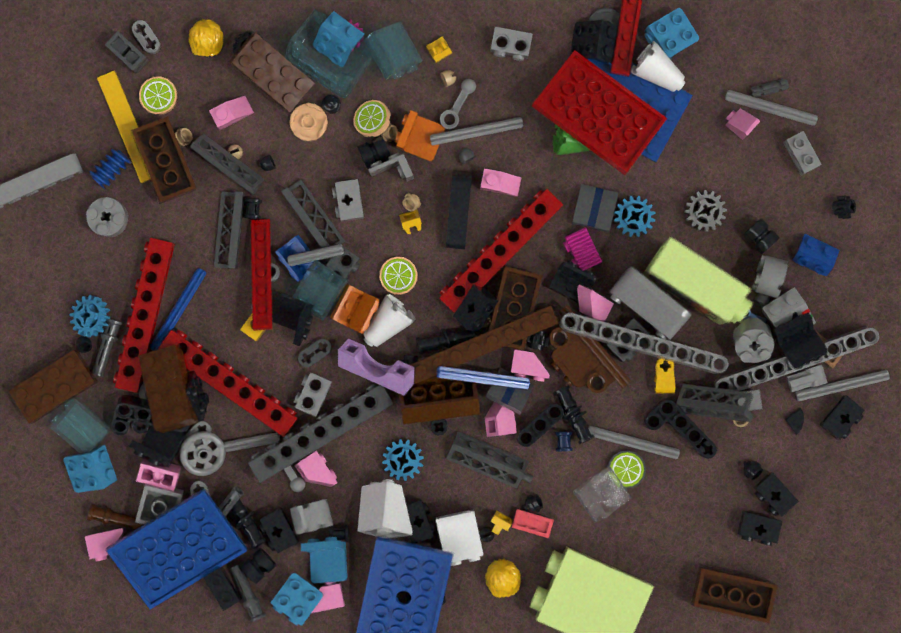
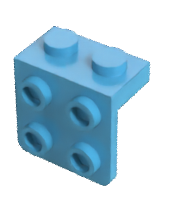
(672, 32)
(337, 39)
(90, 470)
(327, 559)
(297, 599)

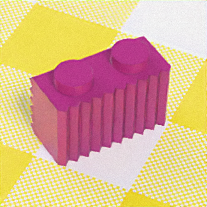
(582, 249)

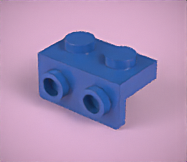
(293, 247)
(816, 255)

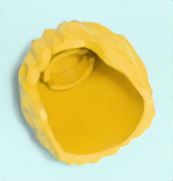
(206, 38)
(503, 578)

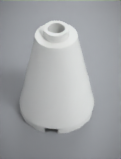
(658, 68)
(387, 321)

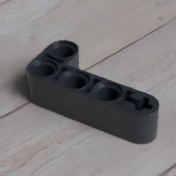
(458, 210)
(133, 414)
(683, 431)

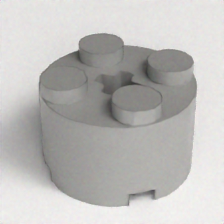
(96, 216)
(770, 276)
(753, 340)
(311, 516)

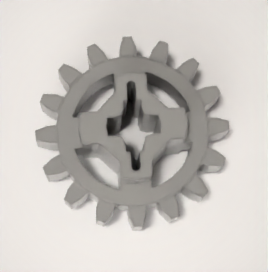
(701, 201)

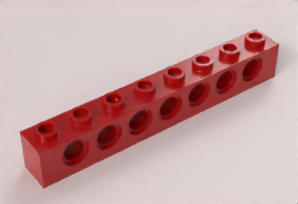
(542, 198)
(165, 250)
(281, 426)

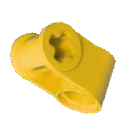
(664, 379)

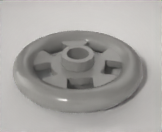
(190, 464)

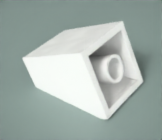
(383, 510)
(460, 536)

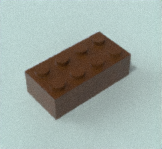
(271, 72)
(163, 160)
(515, 300)
(53, 386)
(165, 386)
(438, 400)
(734, 594)

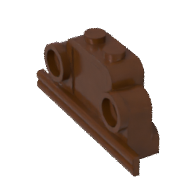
(584, 359)

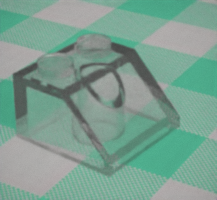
(602, 494)

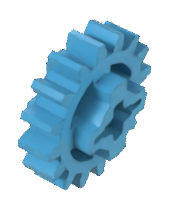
(639, 224)
(89, 316)
(394, 457)

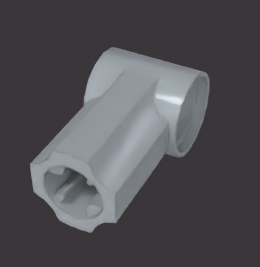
(810, 378)

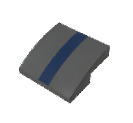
(595, 208)
(509, 397)

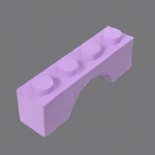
(356, 359)

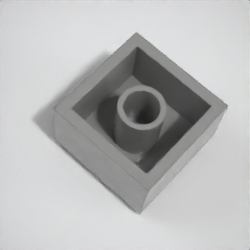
(156, 502)

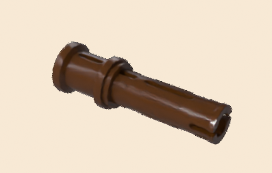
(107, 516)

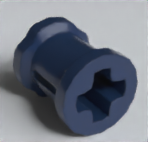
(563, 441)

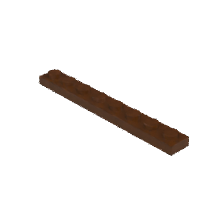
(485, 343)

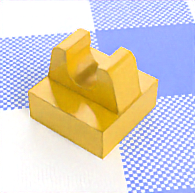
(439, 49)
(409, 220)
(500, 521)

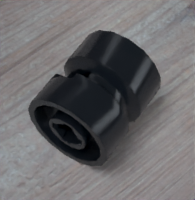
(374, 152)
(760, 234)
(258, 565)

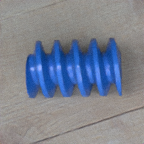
(110, 167)

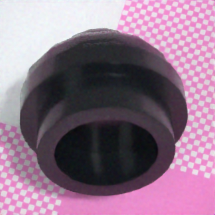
(331, 104)
(752, 469)
(533, 504)

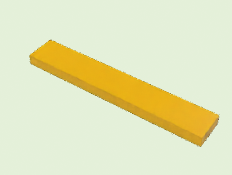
(123, 117)

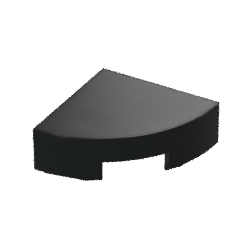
(796, 420)

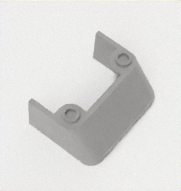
(649, 303)

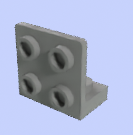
(394, 160)

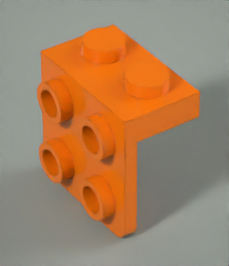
(416, 136)
(355, 309)

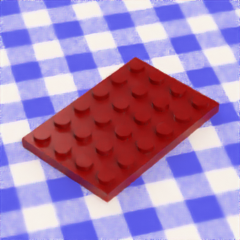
(599, 112)

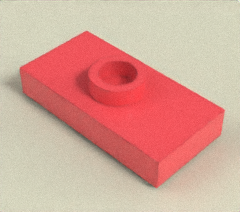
(532, 523)

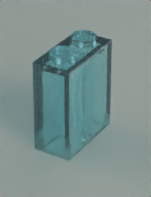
(393, 51)
(320, 288)
(80, 426)

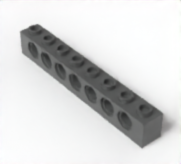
(376, 392)

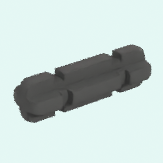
(769, 88)

